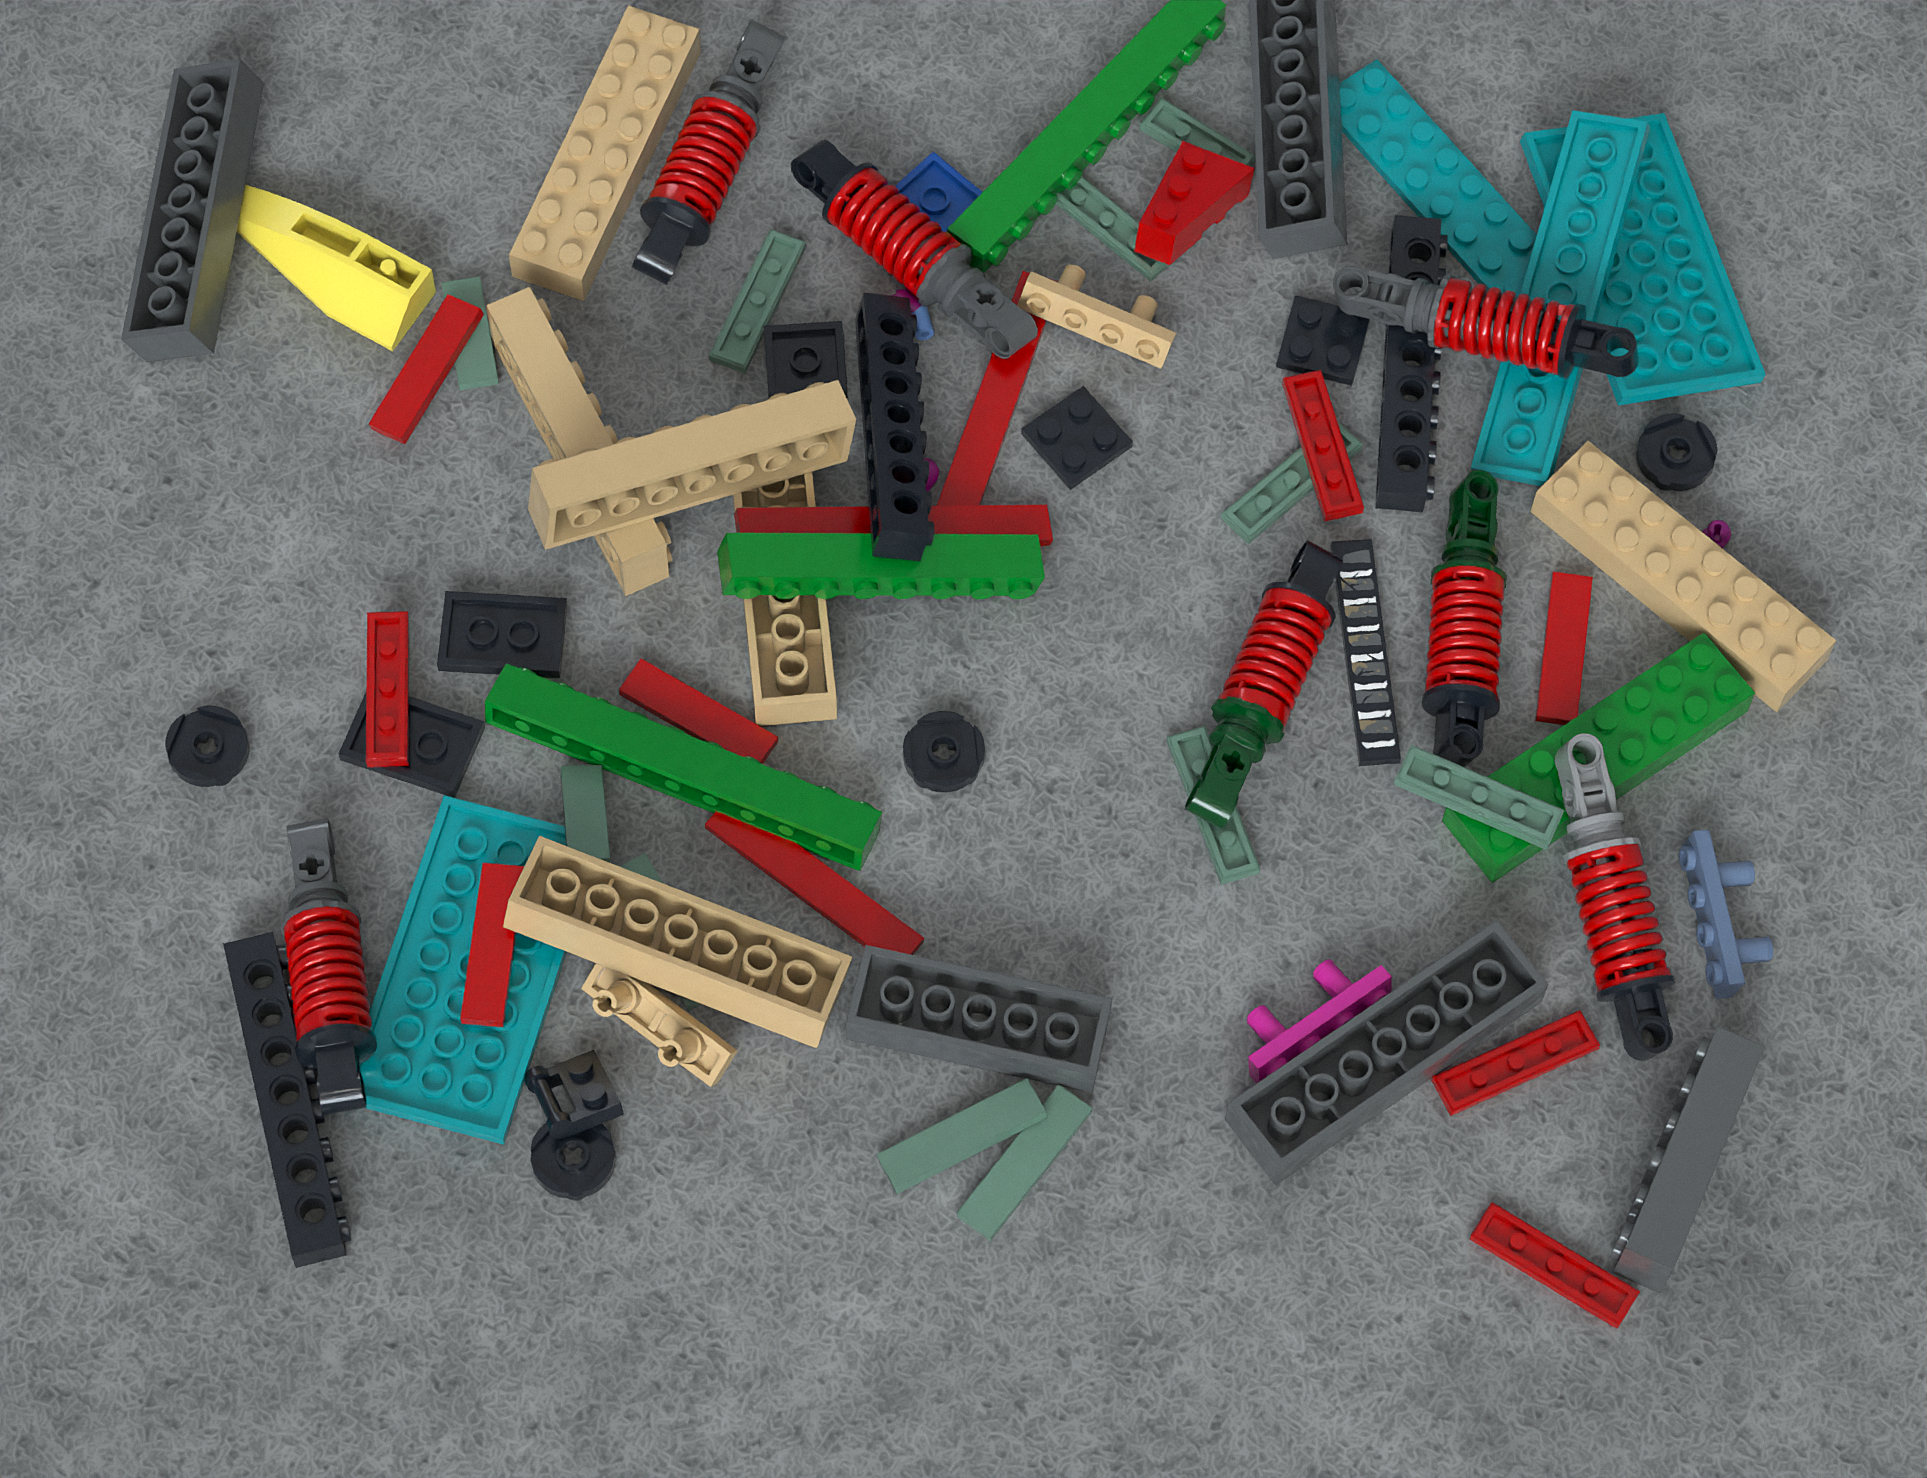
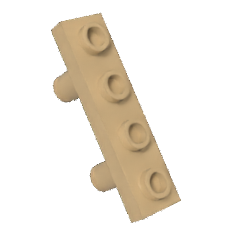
(1124, 331)
(662, 1022)

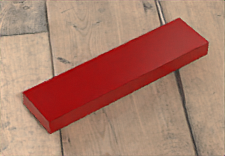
(426, 369)
(1322, 445)
(1563, 648)
(387, 689)
(695, 712)
(490, 949)
(1515, 1062)
(1554, 1265)

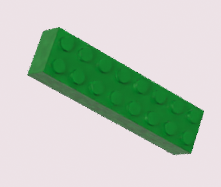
(1640, 732)

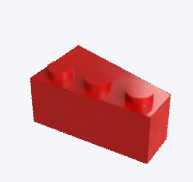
(1189, 200)

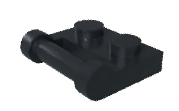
(586, 1089)

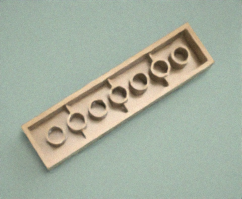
(605, 153)
(570, 423)
(690, 463)
(1682, 574)
(788, 636)
(677, 941)

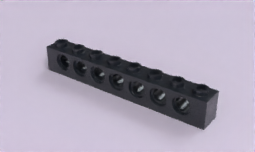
(892, 428)
(1398, 488)
(308, 1242)

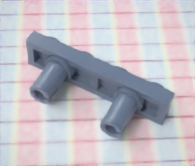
(1714, 926)

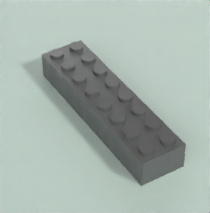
(1297, 126)
(193, 211)
(1385, 1052)

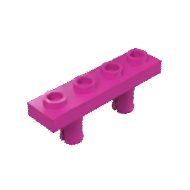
(1346, 1003)

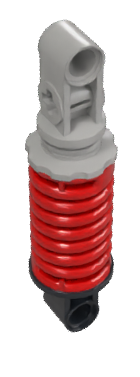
(1612, 901)

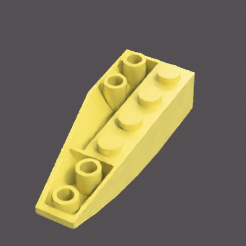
(338, 266)

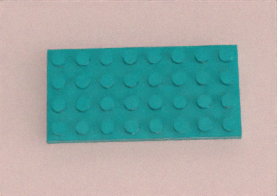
(1664, 278)
(425, 1058)

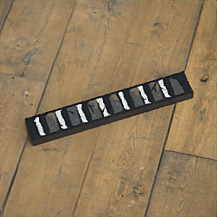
(1366, 654)

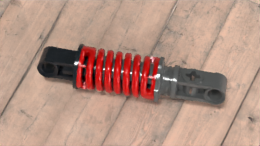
(706, 156)
(911, 247)
(1489, 322)
(326, 972)

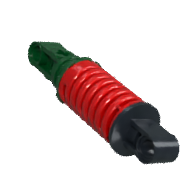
(1465, 623)
(1265, 680)

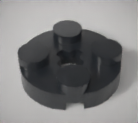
(1684, 434)
(197, 727)
(941, 774)
(573, 1180)

